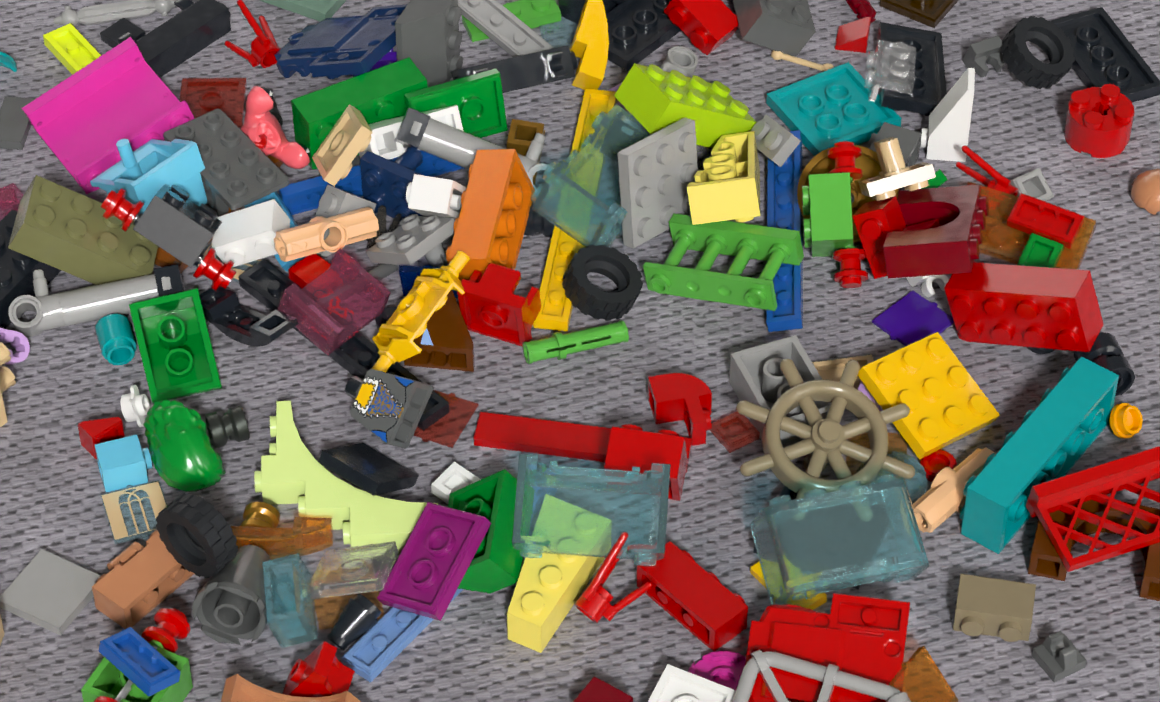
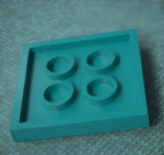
(831, 109)

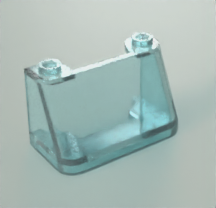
(589, 509)

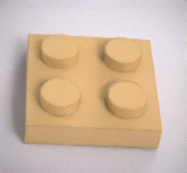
(341, 145)

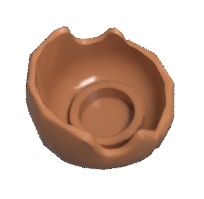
(1146, 191)

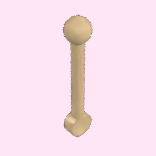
(777, 55)

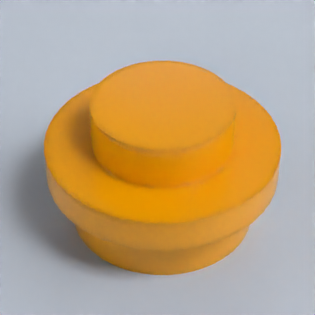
(1125, 420)

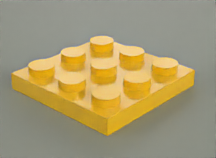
(936, 388)

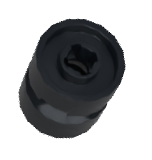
(1109, 355)

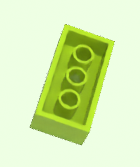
(666, 97)

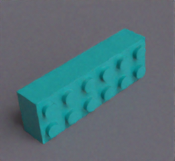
(1038, 452)

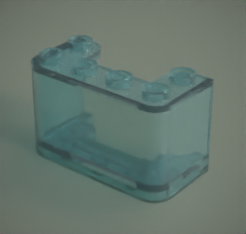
(584, 190)
(838, 539)

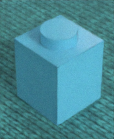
(122, 463)

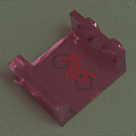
(335, 303)

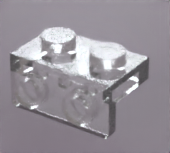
(890, 68)

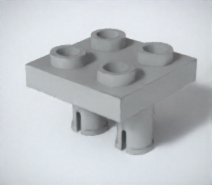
(413, 240)

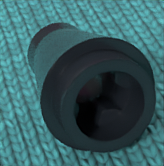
(355, 620)

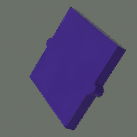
(912, 319)

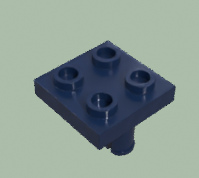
(387, 181)

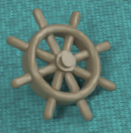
(824, 438)

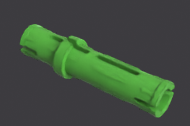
(563, 344)

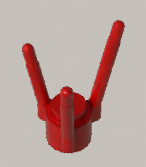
(262, 47)
(998, 183)
(596, 600)

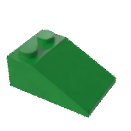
(175, 346)

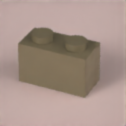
(994, 607)

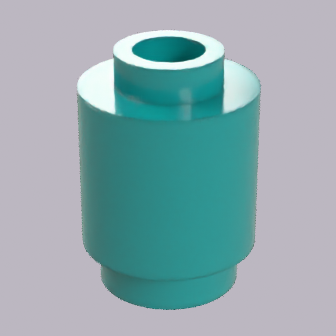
(116, 339)

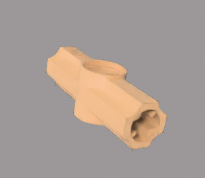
(309, 237)
(947, 491)

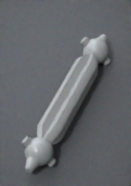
(114, 12)

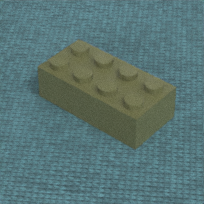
(74, 237)

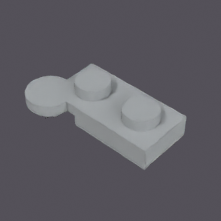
(774, 140)

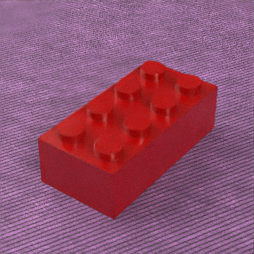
(1025, 306)

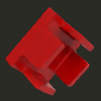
(493, 308)

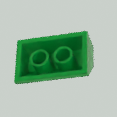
(496, 561)

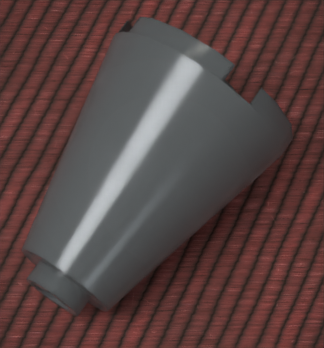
(234, 599)

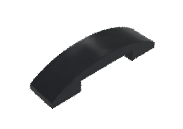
(241, 322)

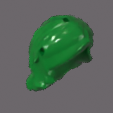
(181, 447)

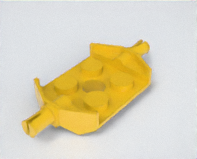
(414, 311)

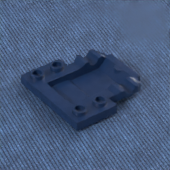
(341, 44)

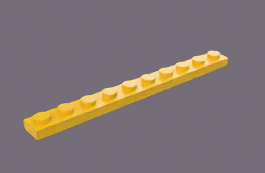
(555, 306)

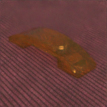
(305, 537)

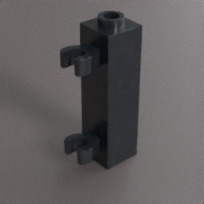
(183, 35)
(528, 69)

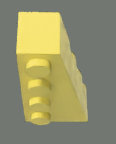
(728, 183)
(546, 595)

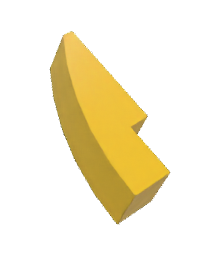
(591, 45)

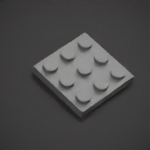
(656, 180)

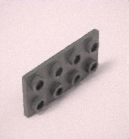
(234, 166)

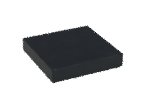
(368, 468)

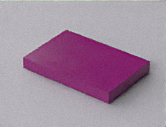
(434, 561)

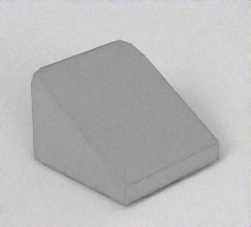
(1033, 185)

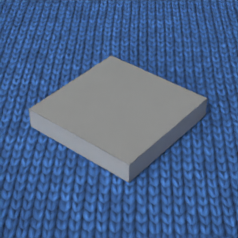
(50, 592)

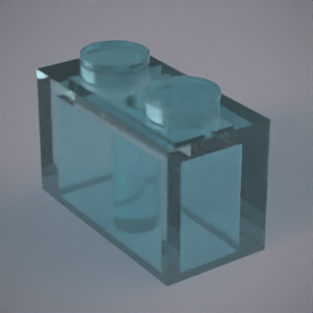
(288, 601)

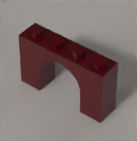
(943, 248)

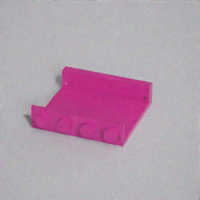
(99, 106)

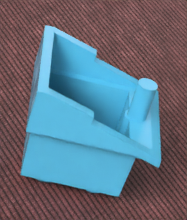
(153, 166)

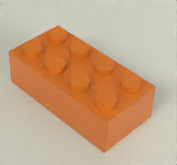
(492, 212)

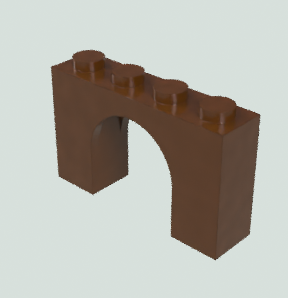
(1047, 563)

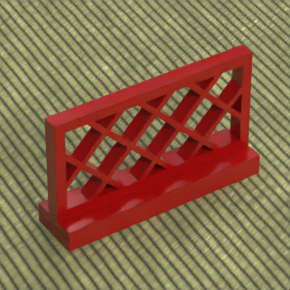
(1095, 485)

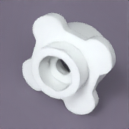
(135, 406)

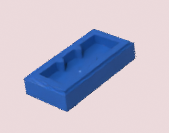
(139, 661)

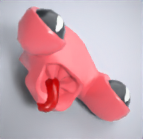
(267, 133)

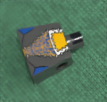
(388, 405)

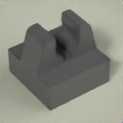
(982, 53)
(1058, 657)

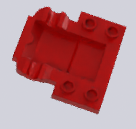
(858, 635)

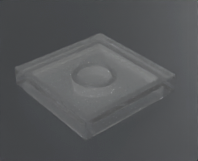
(353, 570)

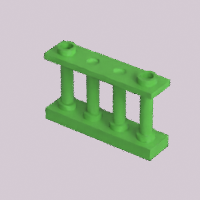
(731, 239)

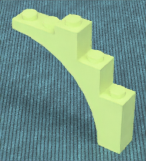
(295, 477)

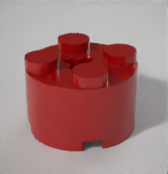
(1099, 121)

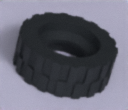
(1050, 40)
(610, 264)
(196, 535)

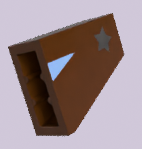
(445, 341)

